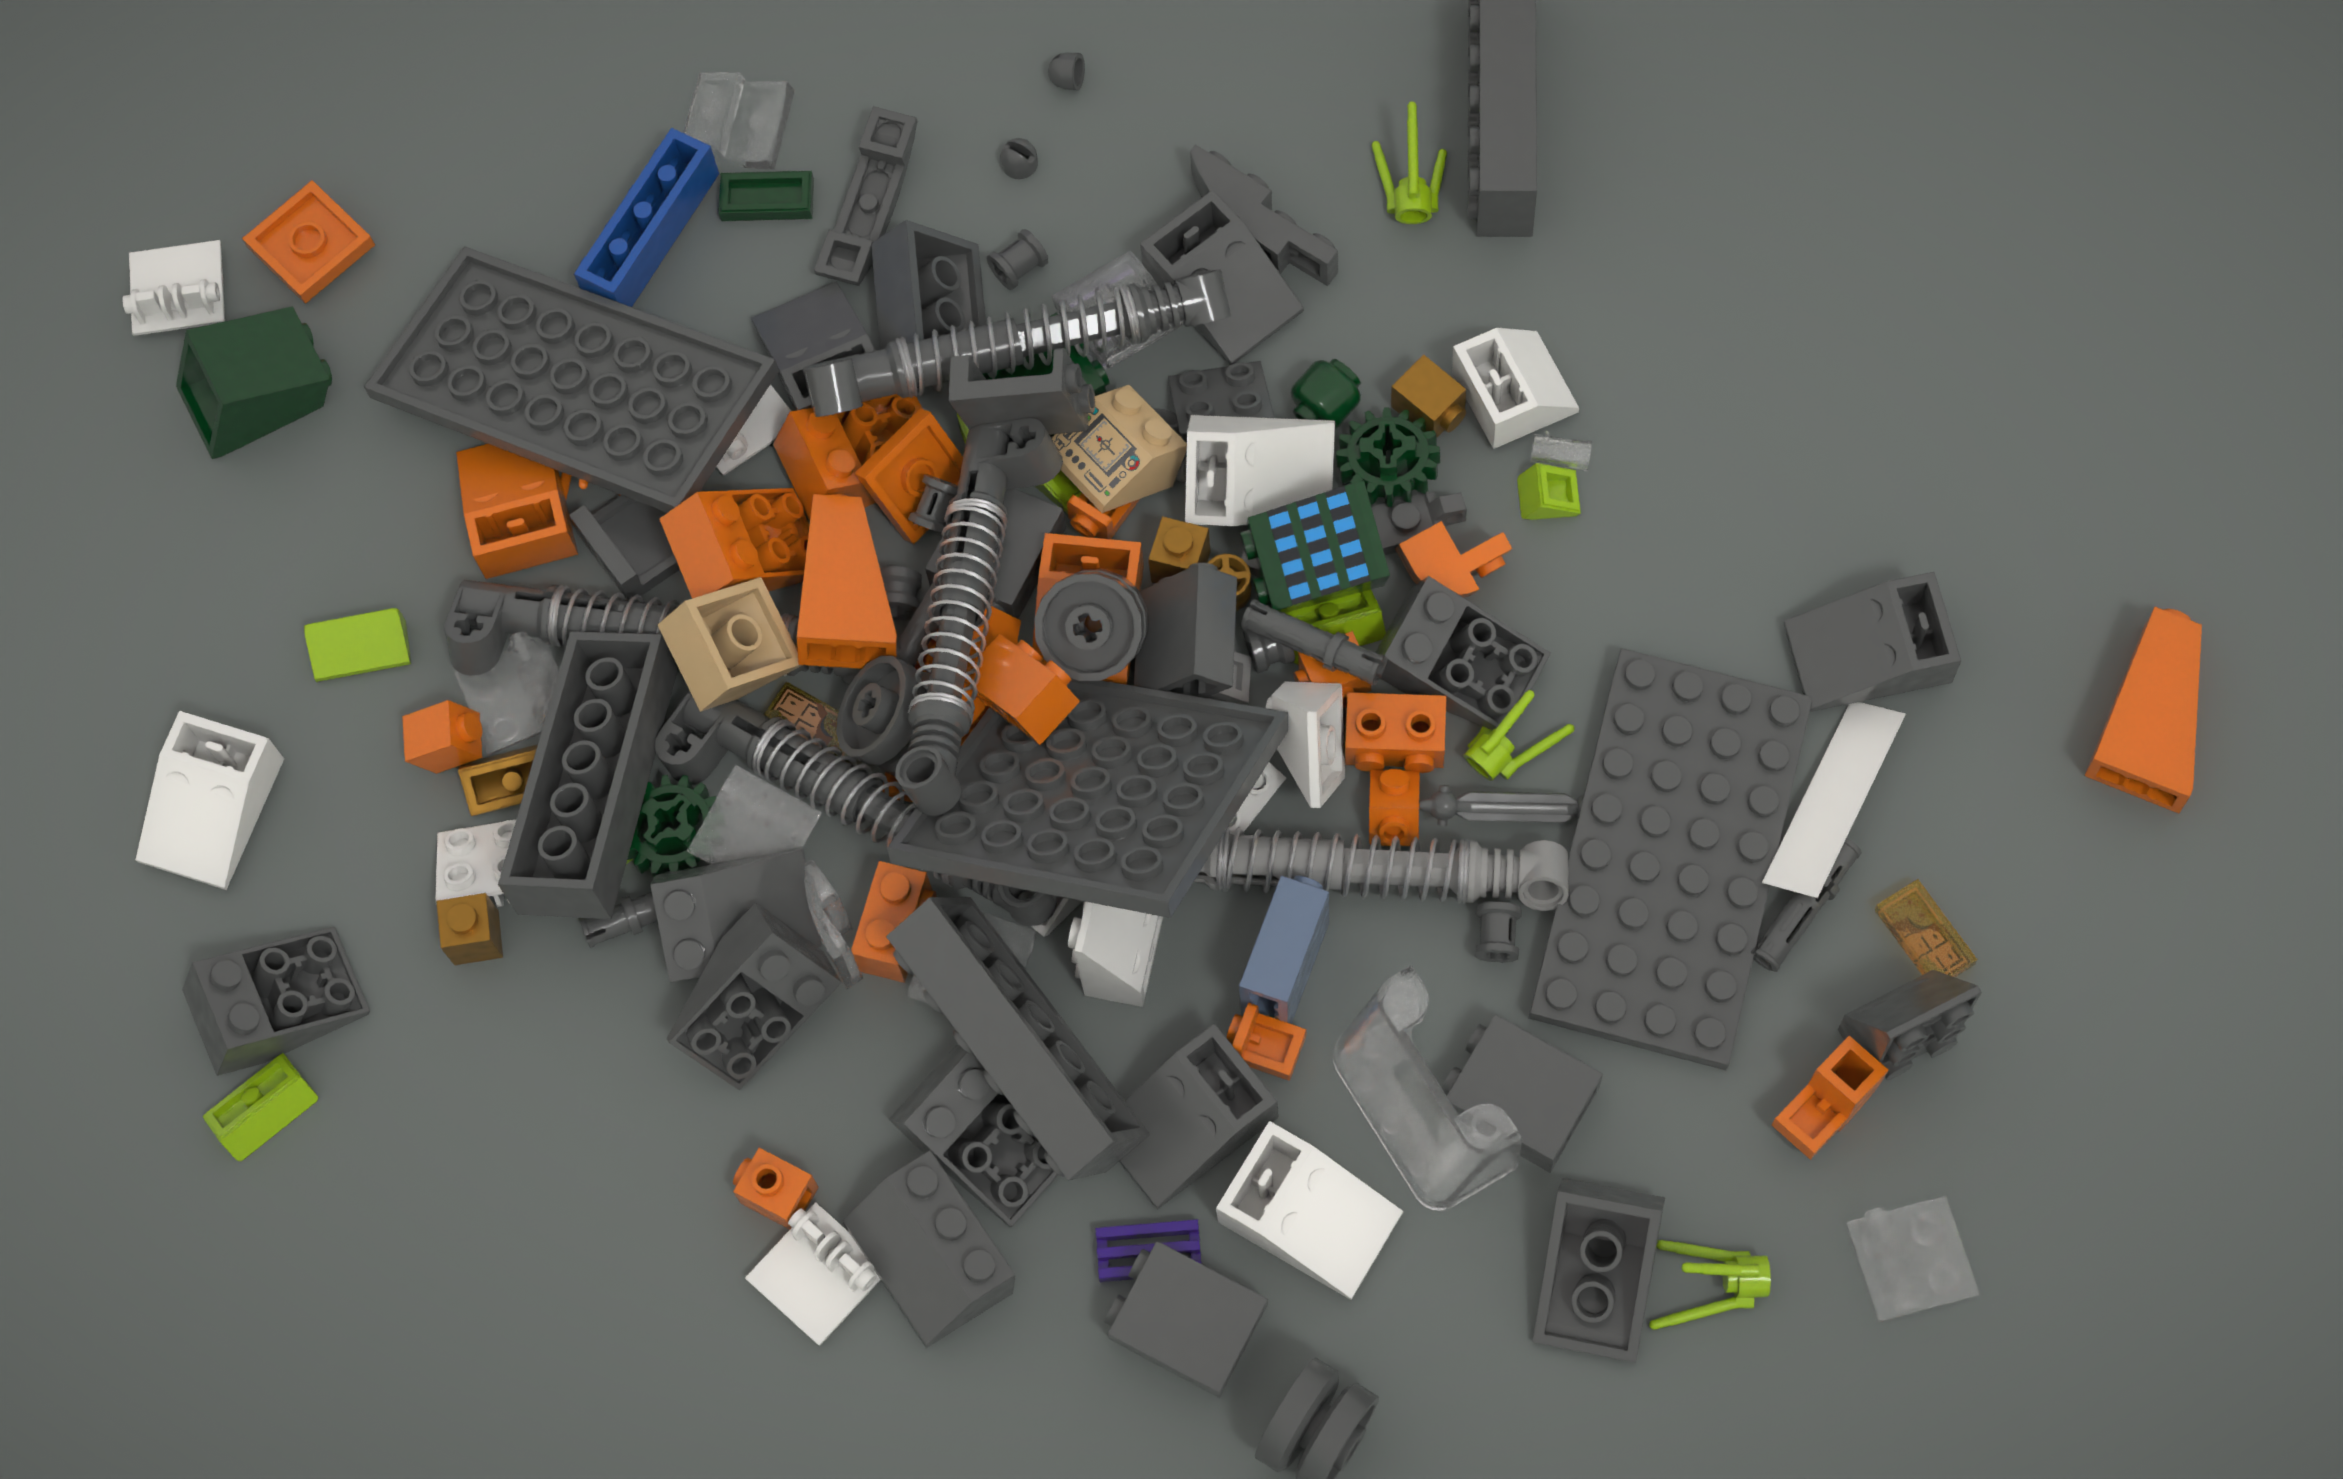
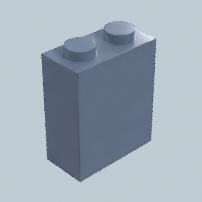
(1286, 948)

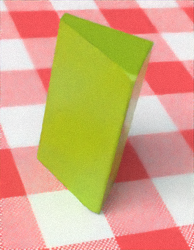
(1346, 614)
(357, 644)
(260, 1107)

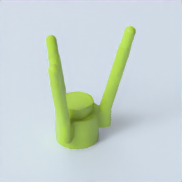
(1413, 199)
(1491, 750)
(1741, 1274)

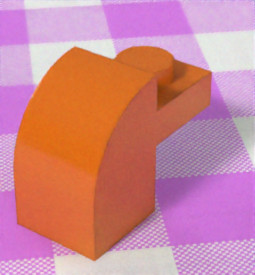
(1436, 556)
(1831, 1097)

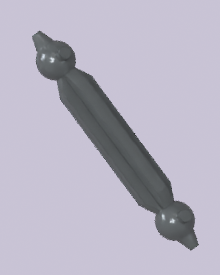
(1502, 806)

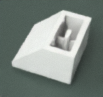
(1511, 383)

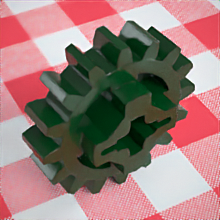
(1412, 456)
(670, 807)

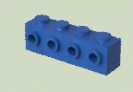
(649, 219)

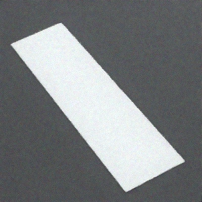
(1833, 799)

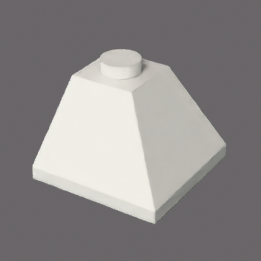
(1314, 736)

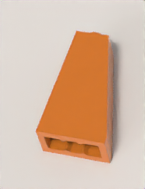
(843, 595)
(2153, 720)

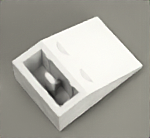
(1254, 466)
(206, 799)
(1114, 952)
(1308, 1211)

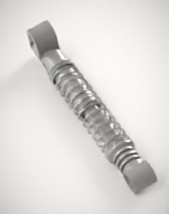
(1536, 874)

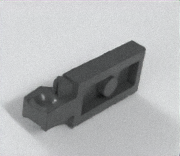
(1408, 519)

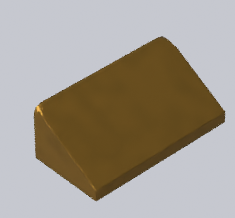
(496, 780)

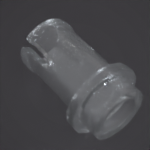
(1561, 451)

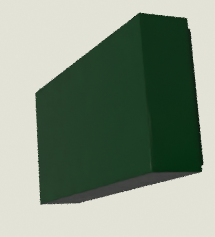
(766, 195)

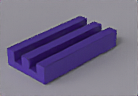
(1138, 1231)

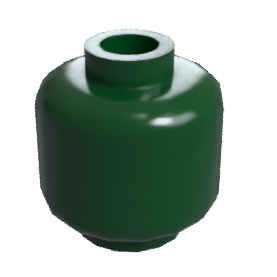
(1326, 392)

